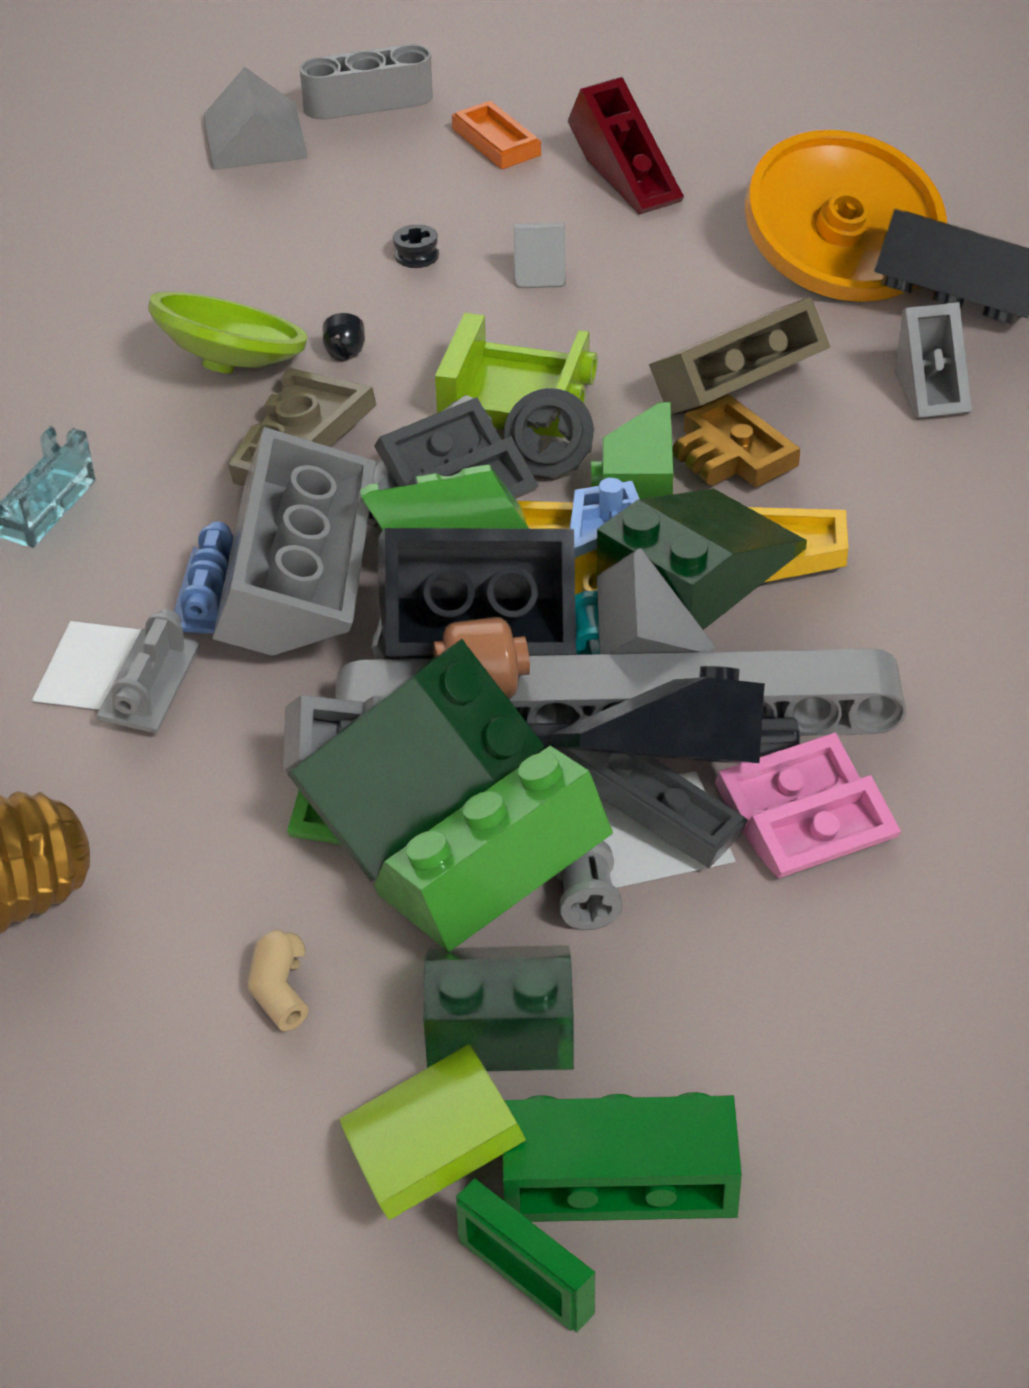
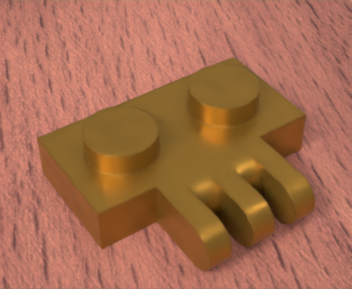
(733, 440)

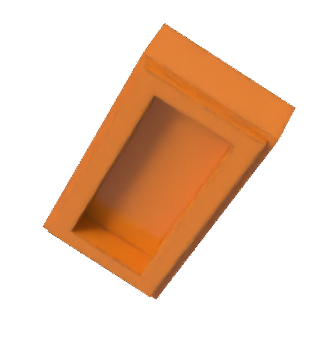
(496, 134)

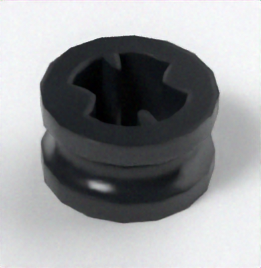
(416, 246)

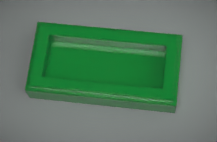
(525, 1256)

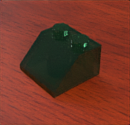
(503, 1003)

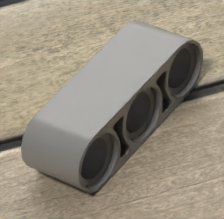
(366, 81)

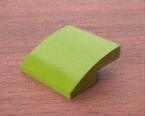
(430, 1131)

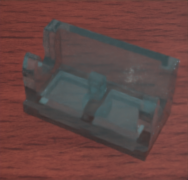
(47, 488)

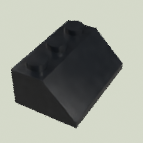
(955, 265)
(476, 574)

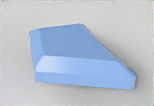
(595, 507)

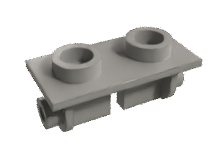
(150, 675)

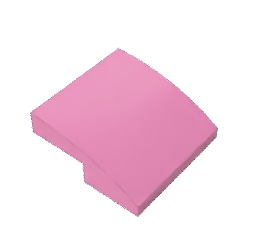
(806, 805)

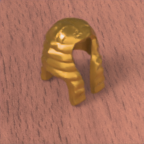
(40, 855)

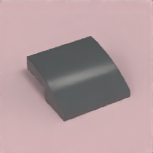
(451, 442)

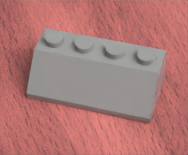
(295, 546)

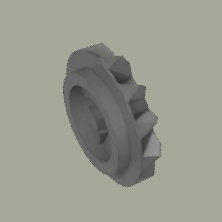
(539, 410)

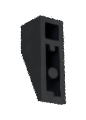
(682, 719)

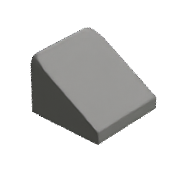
(539, 255)

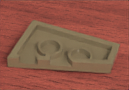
(308, 408)

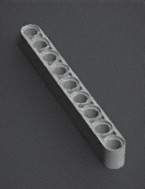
(820, 688)

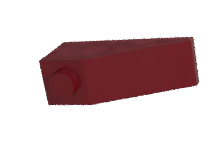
(622, 146)

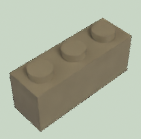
(740, 355)

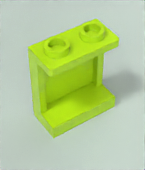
(508, 372)

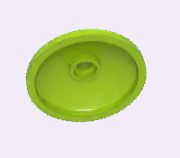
(225, 331)

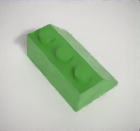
(496, 848)

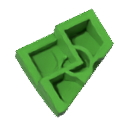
(463, 500)

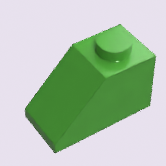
(640, 453)

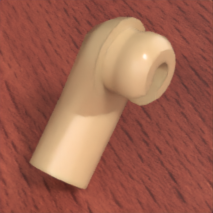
(268, 978)

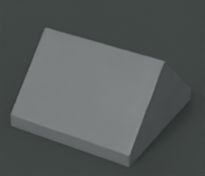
(253, 125)

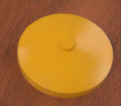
(825, 207)

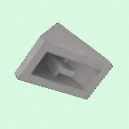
(933, 361)
(643, 612)

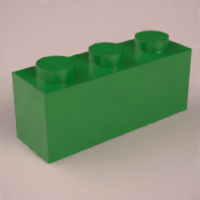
(624, 1158)

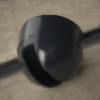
(351, 334)

